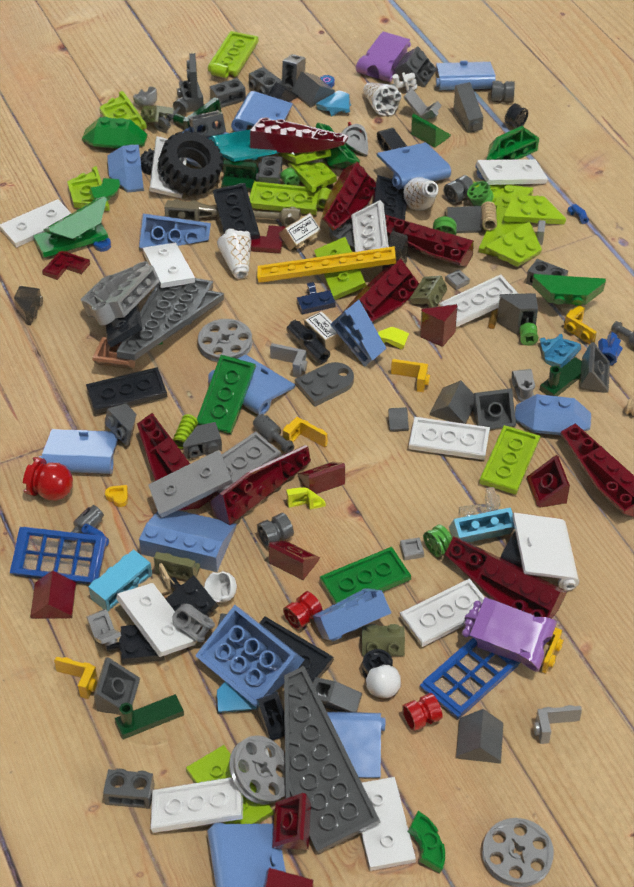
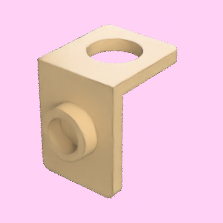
(161, 582)

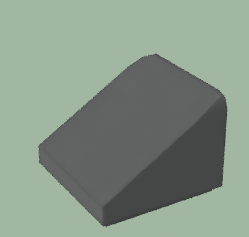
(398, 419)

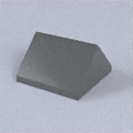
(311, 89)
(467, 218)
(595, 370)
(454, 403)
(494, 408)
(115, 687)
(480, 737)

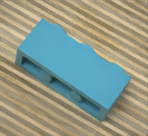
(483, 525)
(121, 577)

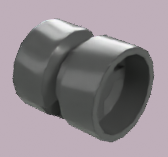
(503, 91)
(457, 190)
(278, 528)

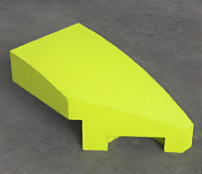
(394, 337)
(303, 496)

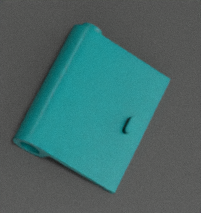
(236, 146)

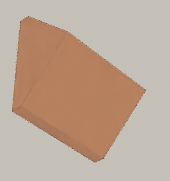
(107, 356)

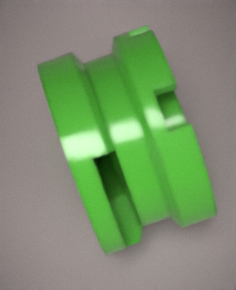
(480, 194)
(445, 224)
(438, 540)

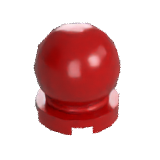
(49, 480)

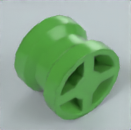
(290, 177)
(528, 334)

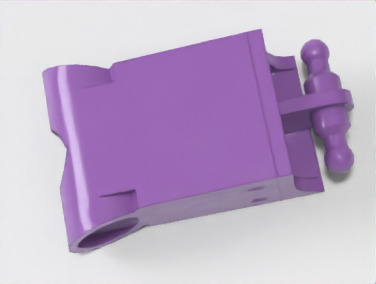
(383, 56)
(509, 632)

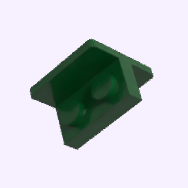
(238, 173)

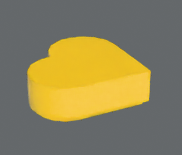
(117, 495)

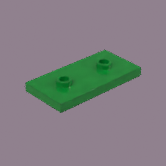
(51, 244)
(226, 393)
(375, 571)

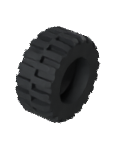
(194, 147)

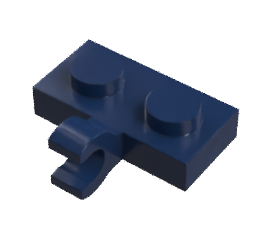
(315, 301)

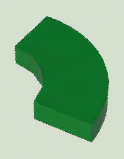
(107, 189)
(429, 842)

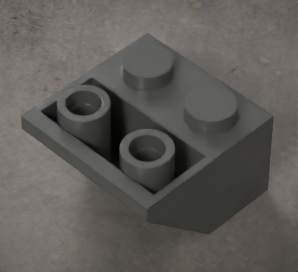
(417, 63)
(517, 310)

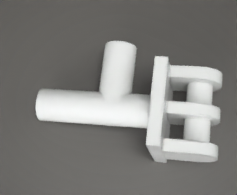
(408, 83)

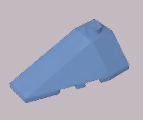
(165, 230)

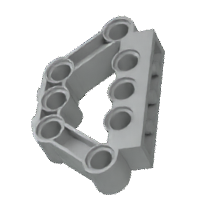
(119, 293)

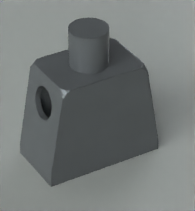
(291, 69)

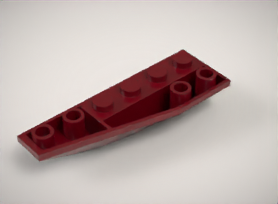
(292, 137)
(348, 195)
(433, 241)
(387, 290)
(164, 453)
(602, 468)
(257, 485)
(506, 581)

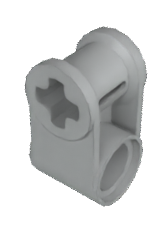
(523, 383)
(193, 623)

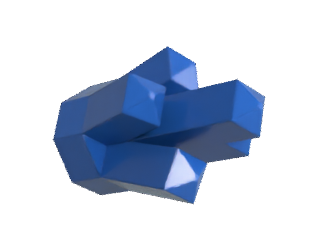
(610, 347)

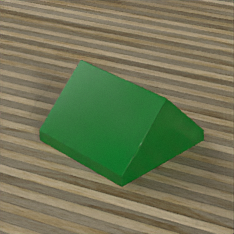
(427, 131)

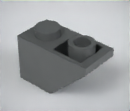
(121, 422)
(202, 441)
(337, 696)

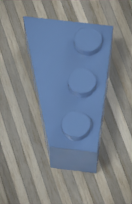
(359, 333)
(351, 613)

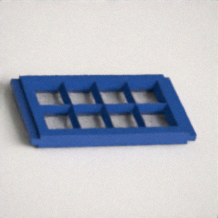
(67, 553)
(467, 677)

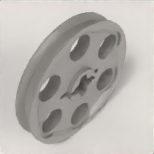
(224, 339)
(253, 774)
(522, 843)

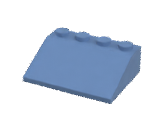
(188, 537)
(248, 656)

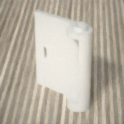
(546, 548)

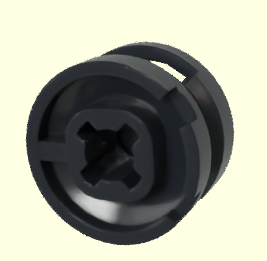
(516, 115)
(375, 659)

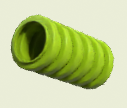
(185, 428)

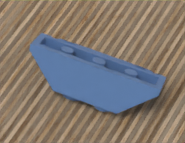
(126, 166)
(552, 414)

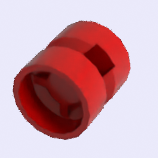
(302, 611)
(423, 711)

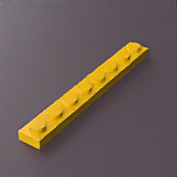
(326, 264)

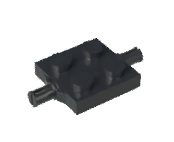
(191, 593)
(134, 647)

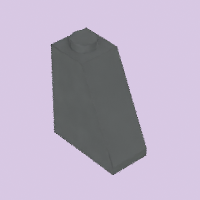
(467, 108)

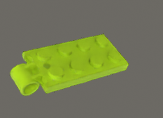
(232, 54)
(279, 196)

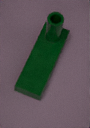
(212, 105)
(562, 378)
(147, 717)

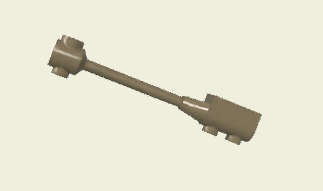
(195, 210)

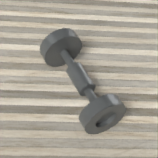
(180, 107)

